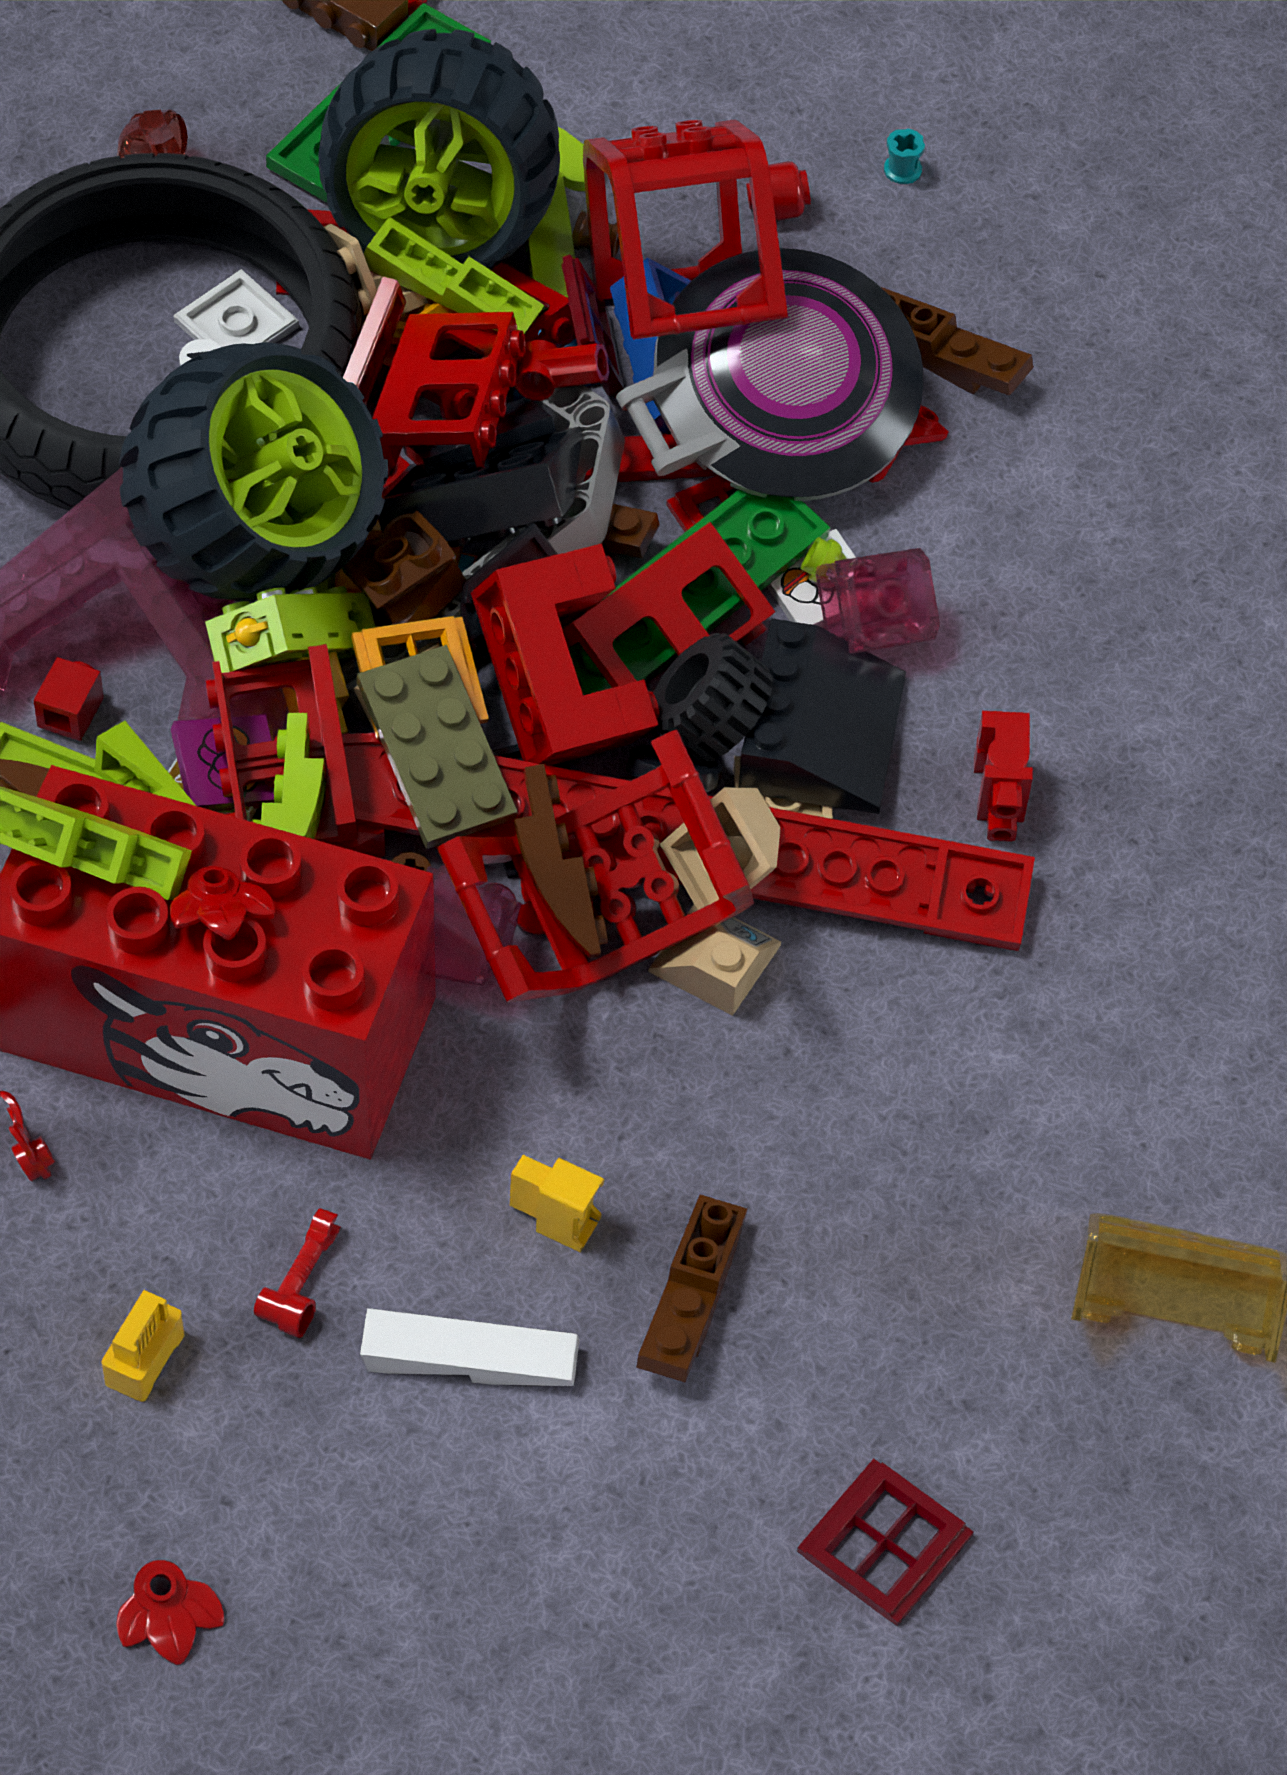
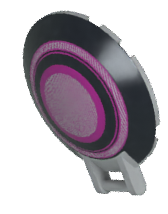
(790, 400)

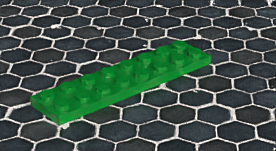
(765, 538)

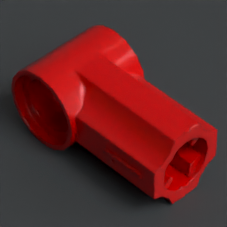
(552, 367)

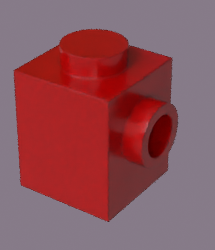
(68, 698)

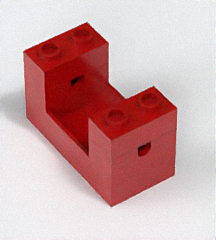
(534, 666)

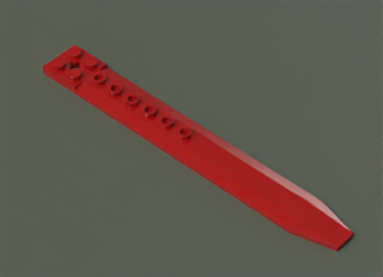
(819, 861)

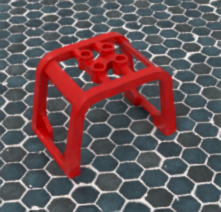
(674, 160)
(518, 981)

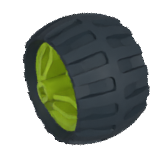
(453, 104)
(253, 471)

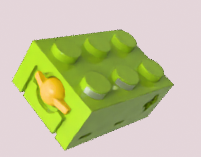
(285, 625)

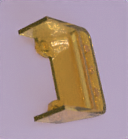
(1183, 1280)

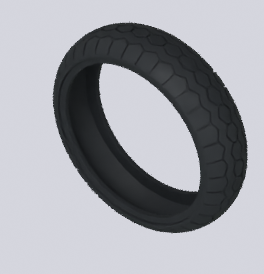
(150, 201)

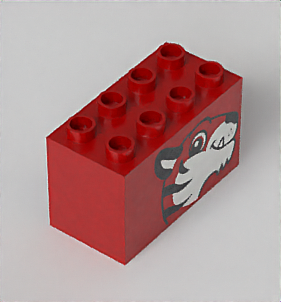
(278, 1028)

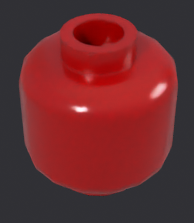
(789, 190)

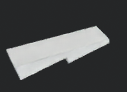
(461, 1347)

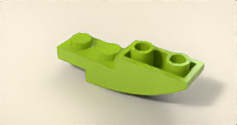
(302, 788)

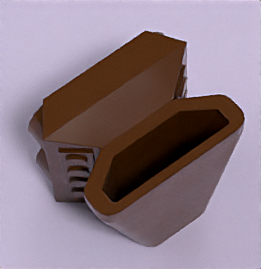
(406, 572)

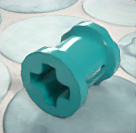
(904, 151)

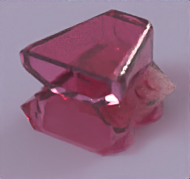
(879, 600)
(456, 944)

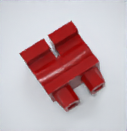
(1006, 782)

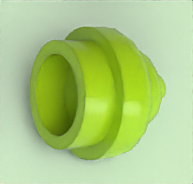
(821, 553)

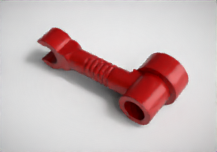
(286, 1306)

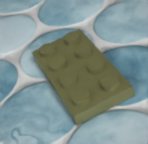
(436, 746)

